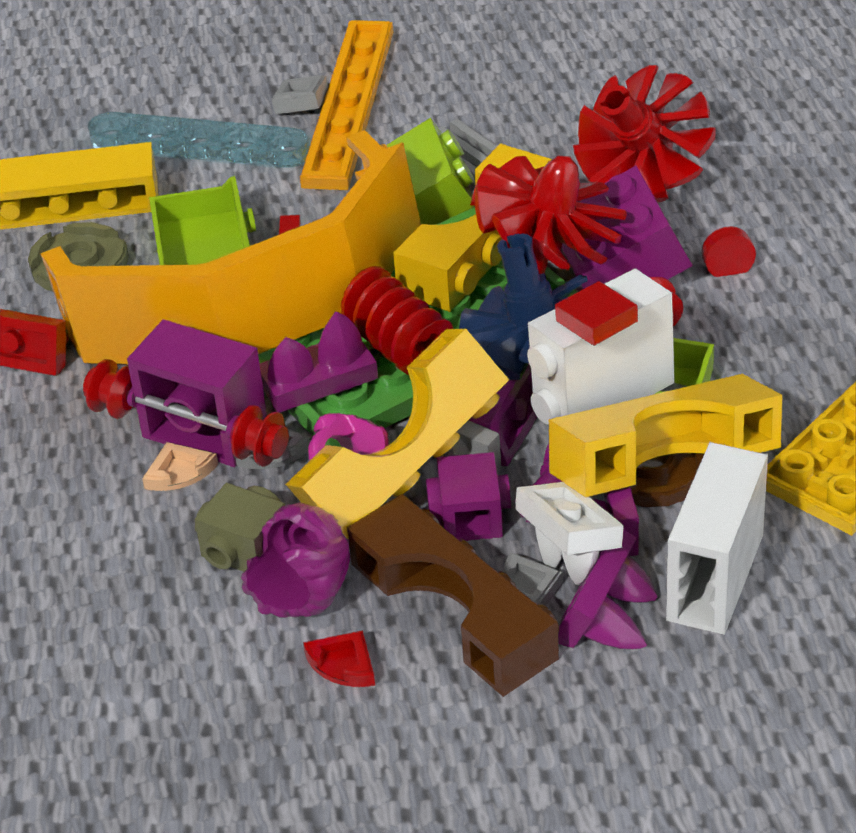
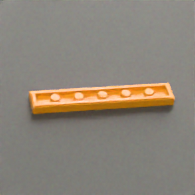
(347, 105)

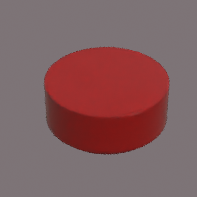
(728, 252)

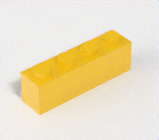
(77, 185)

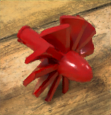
(630, 133)
(546, 207)

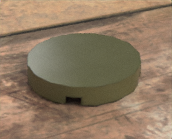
(99, 245)

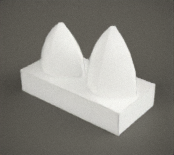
(568, 527)

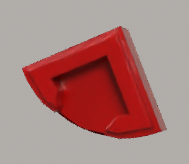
(342, 658)

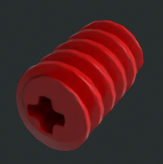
(391, 316)

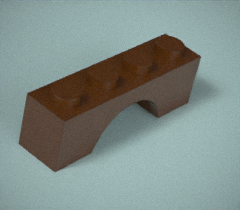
(503, 634)

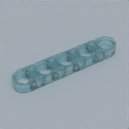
(220, 139)

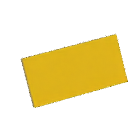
(820, 466)

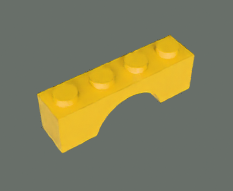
(450, 259)
(449, 386)
(606, 444)

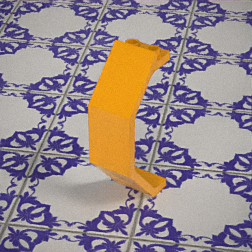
(253, 294)

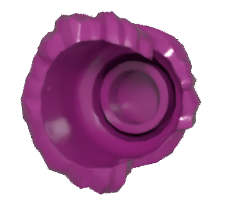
(300, 563)

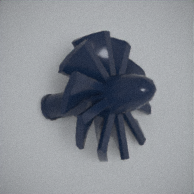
(504, 315)

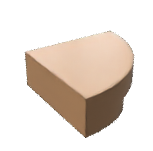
(178, 465)

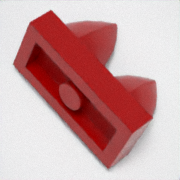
(32, 342)

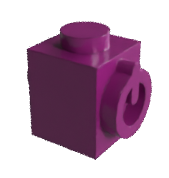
(469, 496)

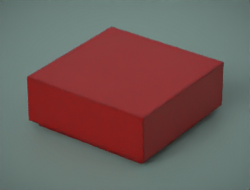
(596, 313)

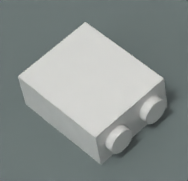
(632, 364)
(716, 538)

